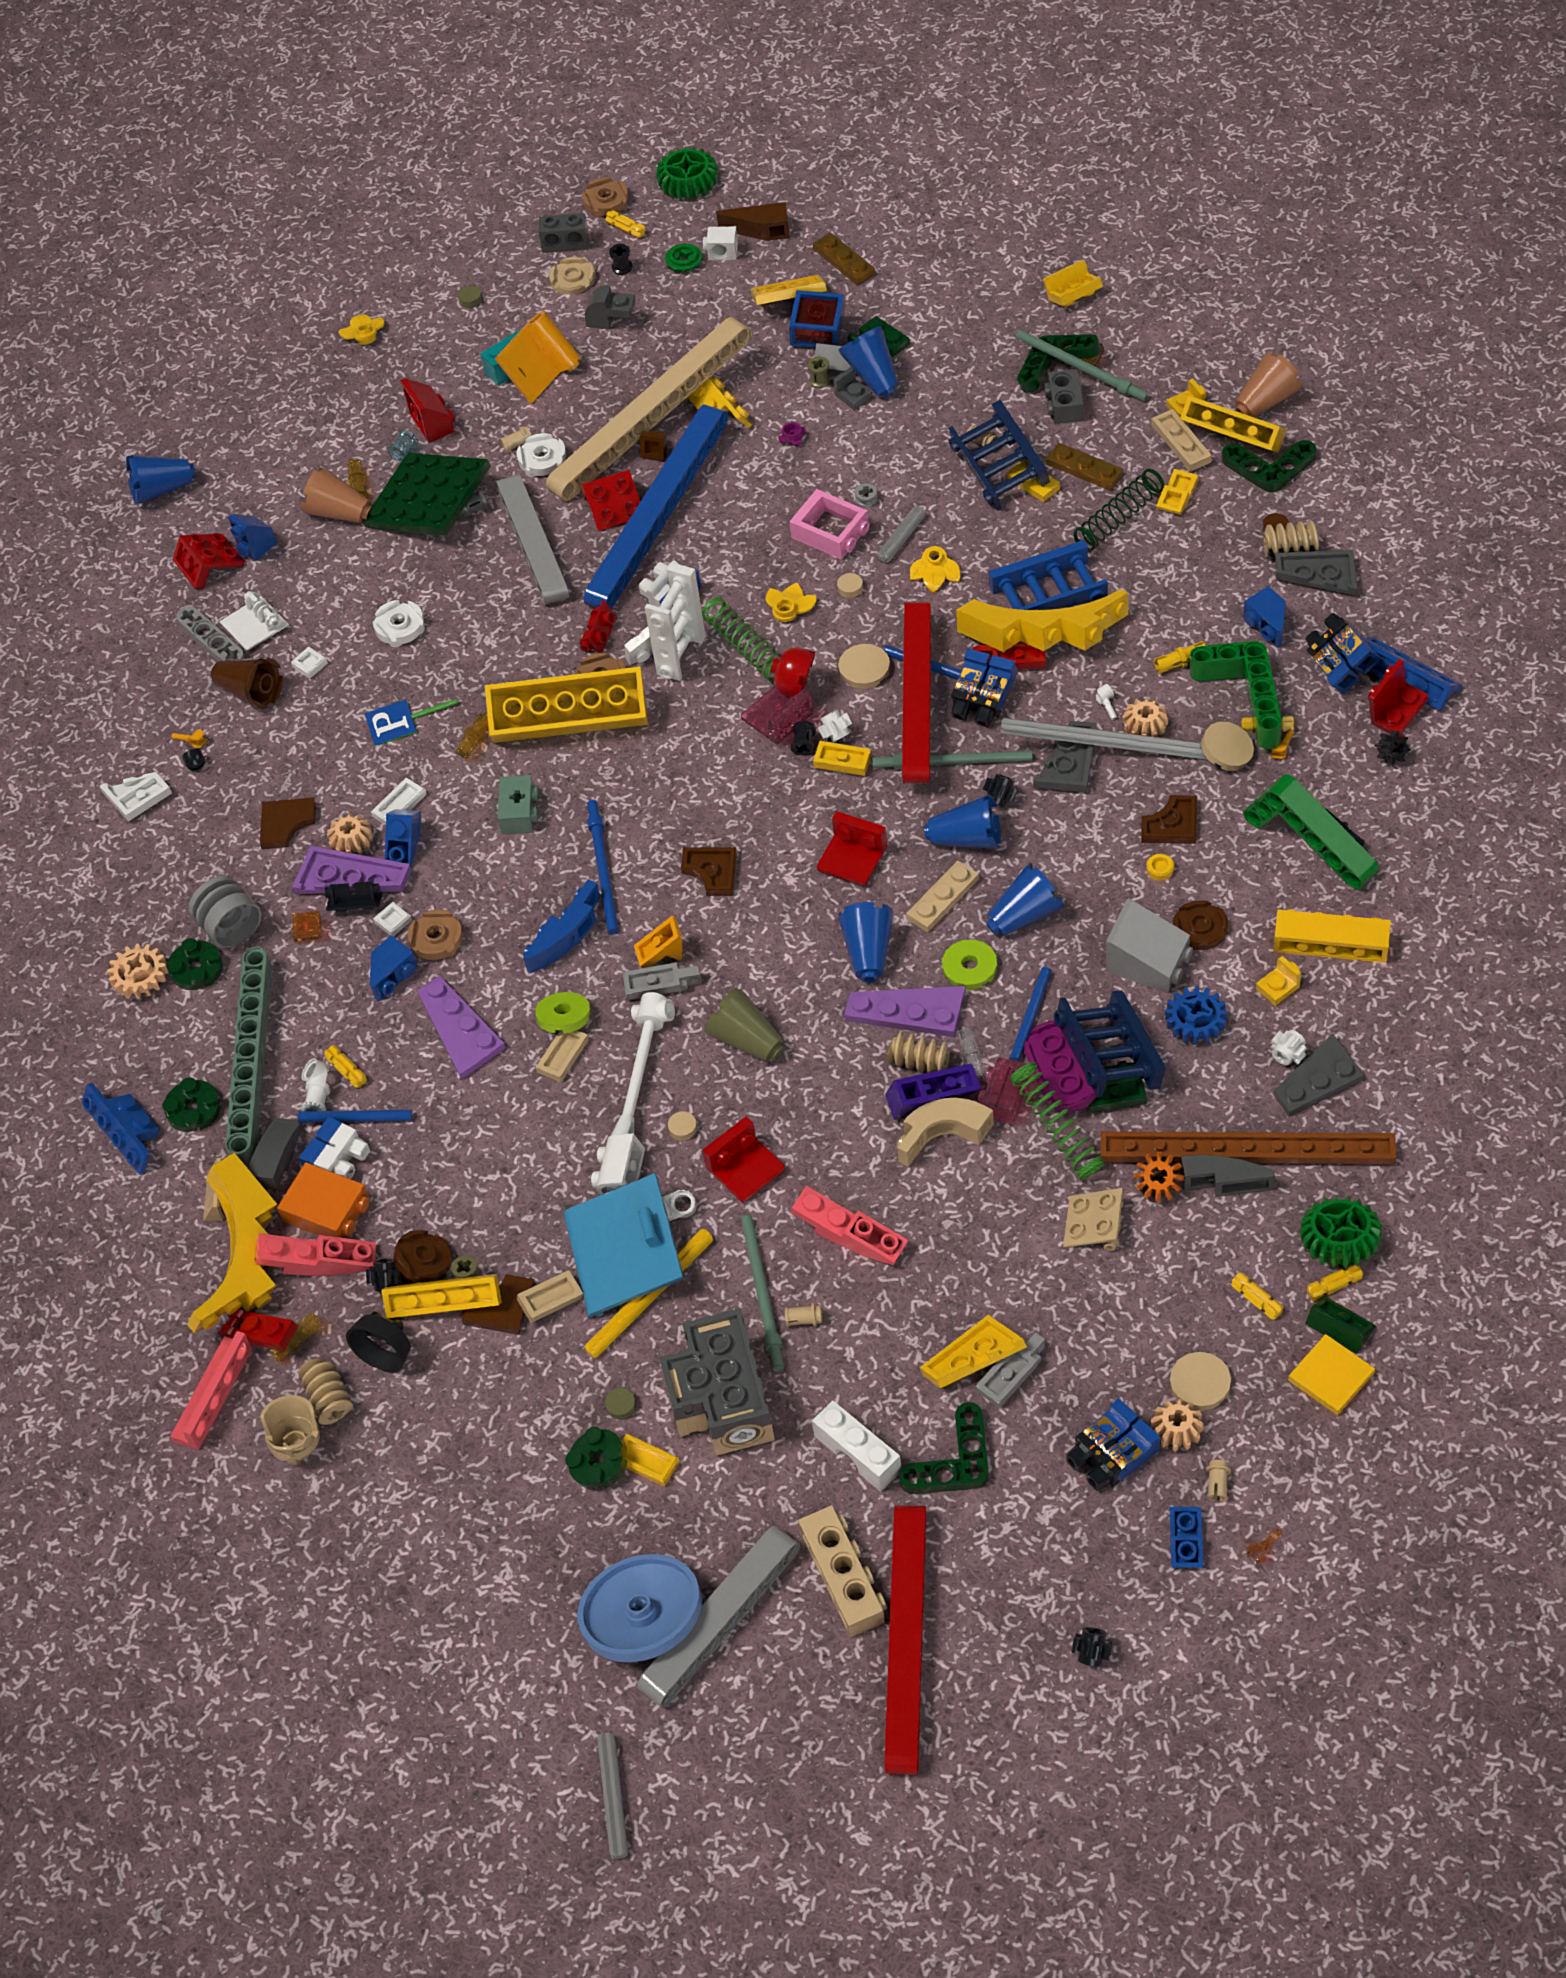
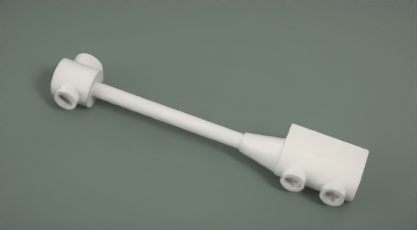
(624, 1152)

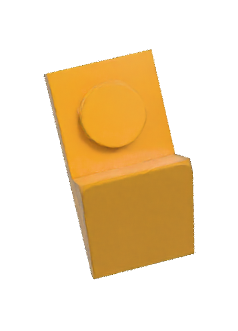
(662, 941)

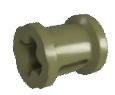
(818, 373)
(464, 1267)

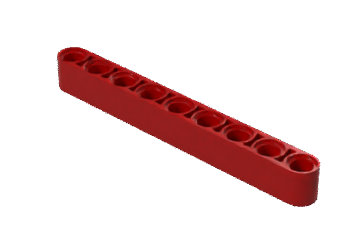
(916, 693)
(905, 1641)

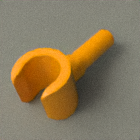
(195, 740)
(1281, 751)

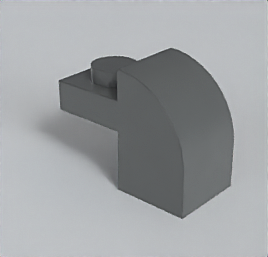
(606, 305)

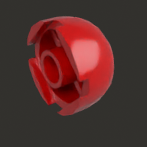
(792, 670)

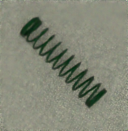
(1146, 484)

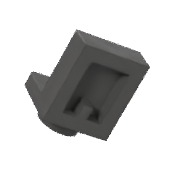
(851, 390)

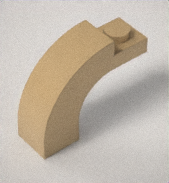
(943, 1117)

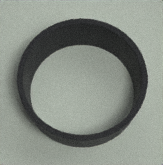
(371, 1352)

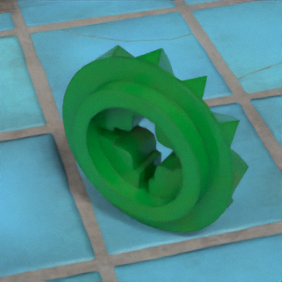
(686, 251)

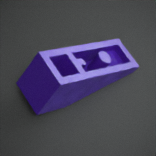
(914, 1091)

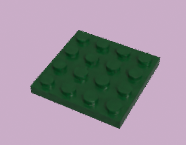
(427, 493)

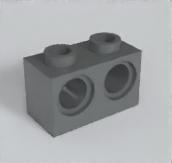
(563, 233)
(1065, 396)

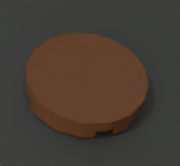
(1206, 931)
(422, 1256)

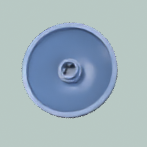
(639, 1608)

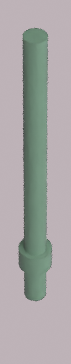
(1123, 385)
(964, 758)
(772, 1339)

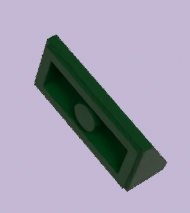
(1340, 1324)

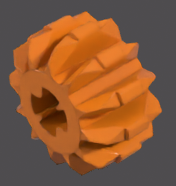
(1155, 1186)

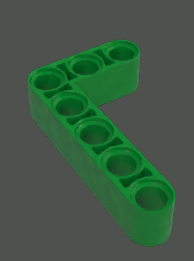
(1252, 663)
(1315, 827)

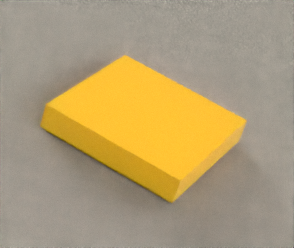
(1331, 1374)

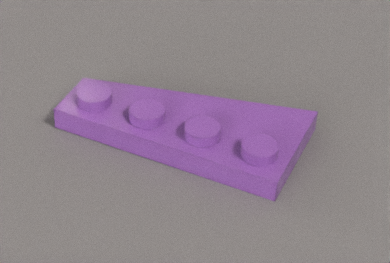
(916, 1010)

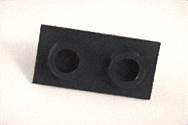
(340, 898)

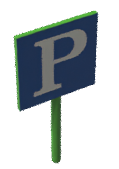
(396, 721)

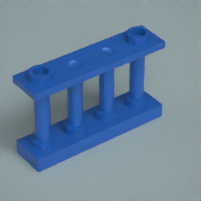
(1044, 565)

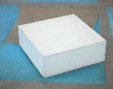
(309, 662)
(392, 919)

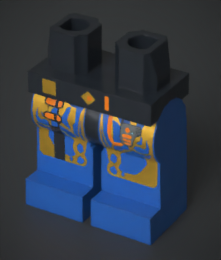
(1335, 647)
(982, 686)
(1113, 1446)

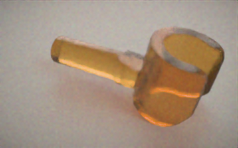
(1263, 1546)

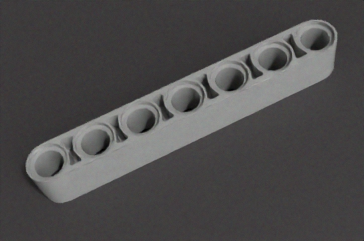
(532, 539)
(719, 1615)

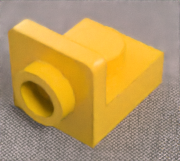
(1178, 401)
(1280, 981)

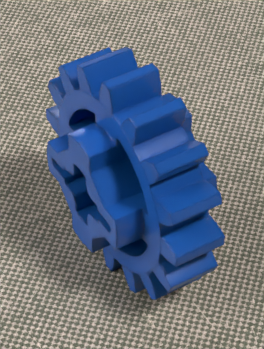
(1197, 1014)

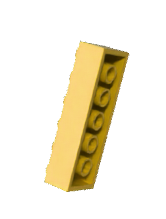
(566, 704)

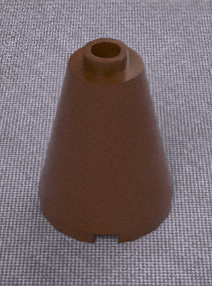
(250, 679)

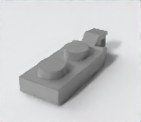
(660, 979)
(1011, 1372)

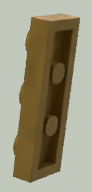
(843, 258)
(1084, 466)

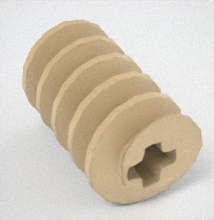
(1290, 537)
(918, 1054)
(325, 1390)

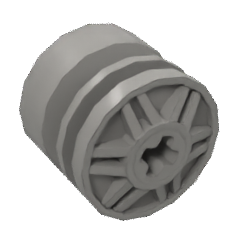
(225, 911)

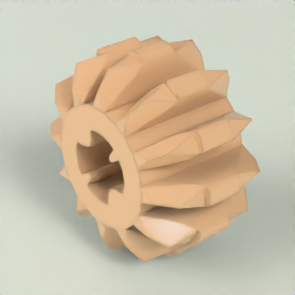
(1145, 718)
(350, 834)
(1189, 1426)

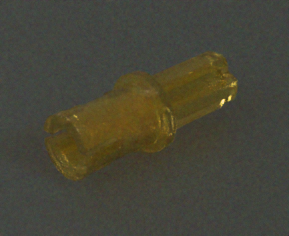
(357, 478)
(473, 736)
(305, 1329)

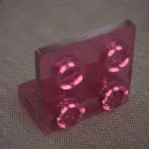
(776, 714)

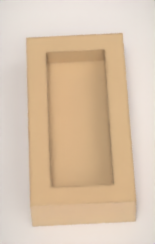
(562, 1054)
(549, 1296)

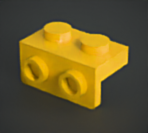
(1071, 284)

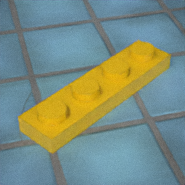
(441, 1296)

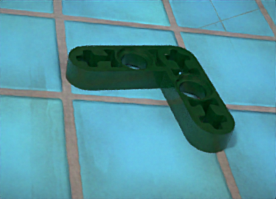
(1082, 346)
(1267, 470)
(959, 1467)

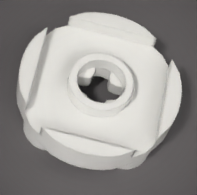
(537, 465)
(402, 633)

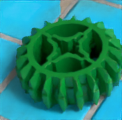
(687, 173)
(1340, 1232)

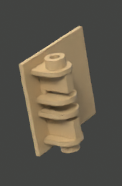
(1094, 1219)

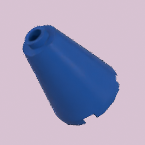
(872, 361)
(157, 476)
(966, 825)
(1023, 902)
(867, 937)

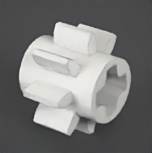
(835, 725)
(1288, 1047)

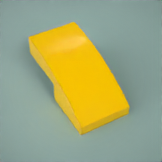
(1177, 492)

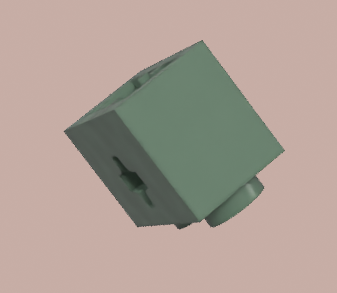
(516, 804)

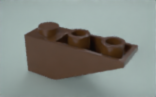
(759, 222)

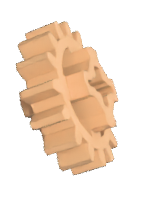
(137, 970)

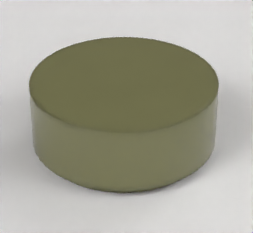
(469, 296)
(620, 1403)

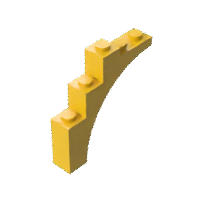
(1042, 629)
(247, 1212)

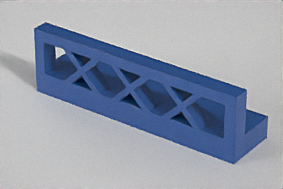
(1416, 673)

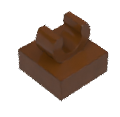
(653, 445)

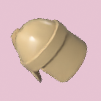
(284, 1422)

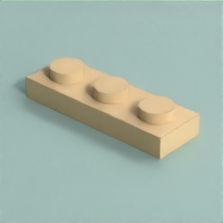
(1181, 440)
(942, 896)

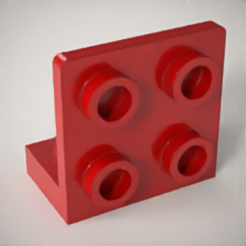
(611, 499)
(200, 552)
(1395, 701)
(853, 849)
(741, 1161)

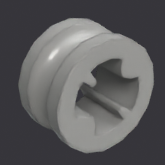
(866, 488)

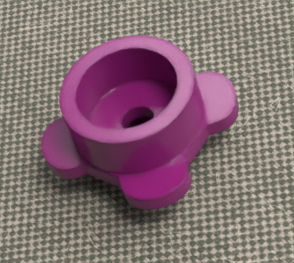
(792, 433)

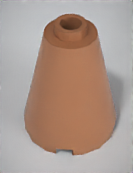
(1268, 385)
(334, 498)

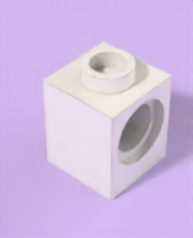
(721, 243)

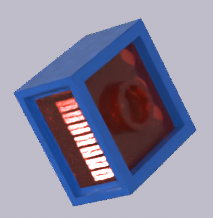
(816, 319)

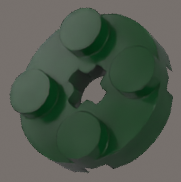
(190, 952)
(191, 1091)
(586, 1448)

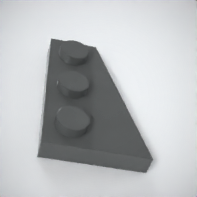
(1319, 569)
(1068, 765)
(1318, 1077)

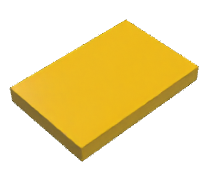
(787, 289)

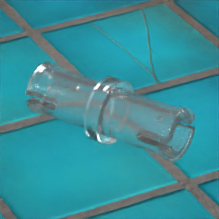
(971, 1052)

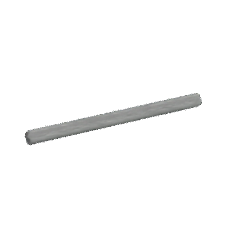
(1102, 738)

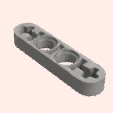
(212, 637)

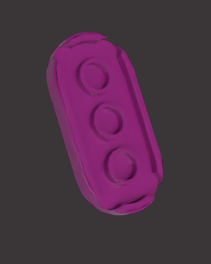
(1059, 1067)

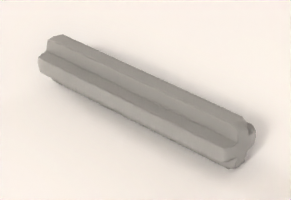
(901, 534)

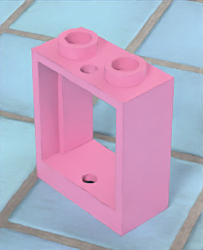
(803, 530)

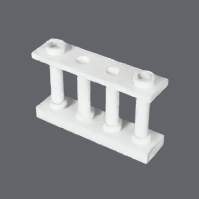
(688, 618)

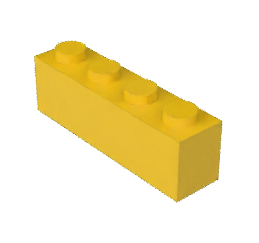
(1233, 424)
(1332, 935)

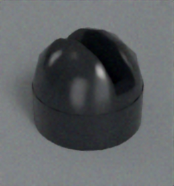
(193, 759)

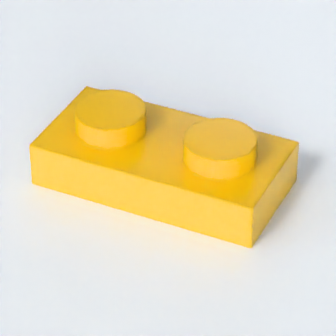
(842, 758)

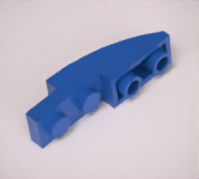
(562, 934)

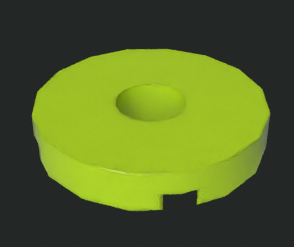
(969, 951)
(574, 1004)

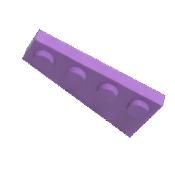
(331, 866)
(461, 1030)

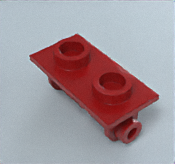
(599, 627)

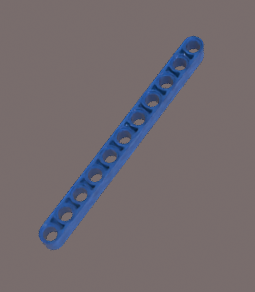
(656, 507)

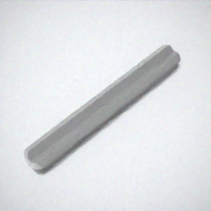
(612, 1796)

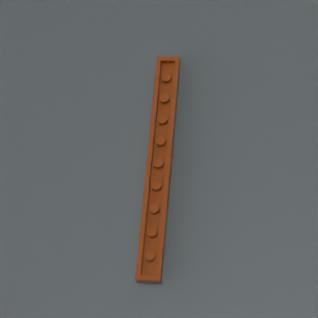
(1252, 1146)

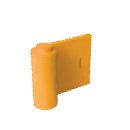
(537, 356)

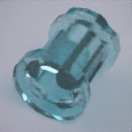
(402, 446)

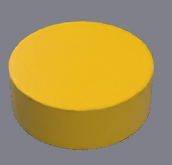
(1160, 867)

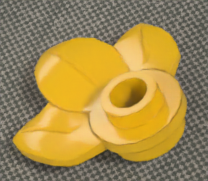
(362, 329)
(935, 571)
(789, 602)

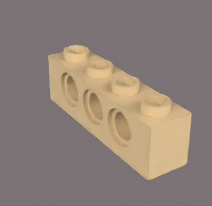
(856, 1614)

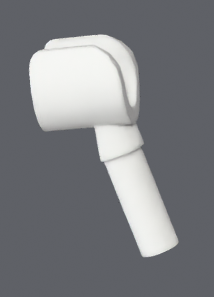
(1103, 696)

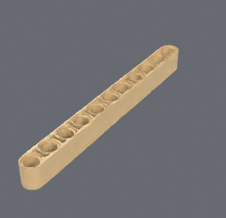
(649, 408)

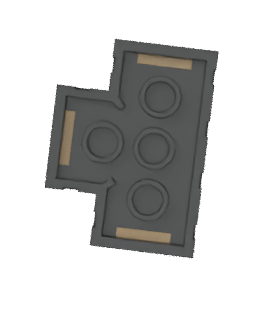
(718, 1384)

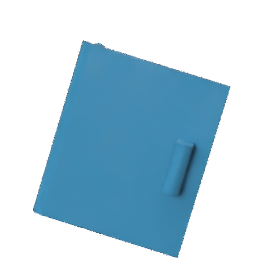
(622, 1245)

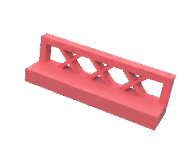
(212, 1391)

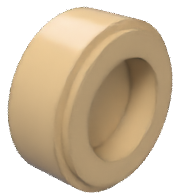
(850, 585)
(682, 1126)

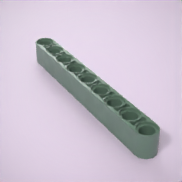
(251, 1017)

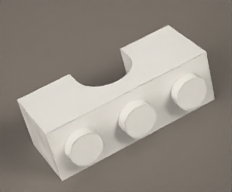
(871, 1455)

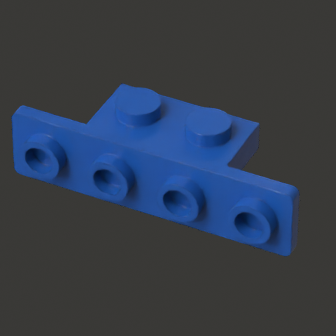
(123, 1123)

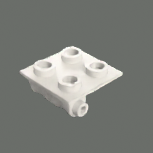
(253, 621)

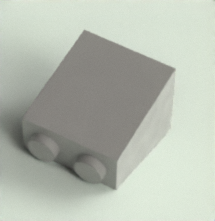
(1146, 948)

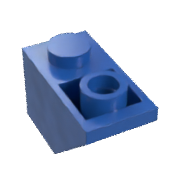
(251, 535)
(1266, 614)
(402, 835)
(389, 966)

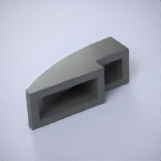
(275, 1152)
(1226, 1175)

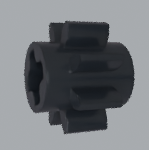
(1392, 747)
(1001, 789)
(383, 1274)
(1091, 1646)

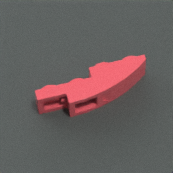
(848, 1229)
(315, 1257)

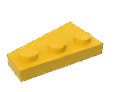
(972, 1351)

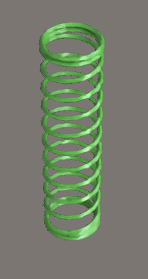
(719, 599)
(1018, 1076)

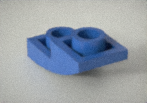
(1186, 1537)

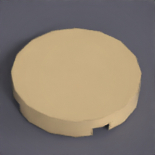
(572, 276)
(864, 666)
(1227, 746)
(1200, 1380)

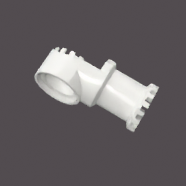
(315, 1077)
(670, 1200)

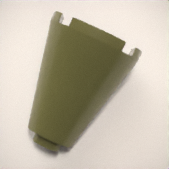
(744, 1027)

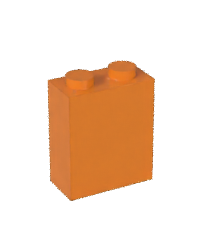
(323, 1202)

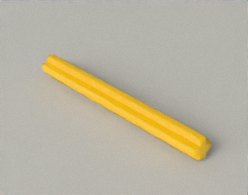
(635, 1307)

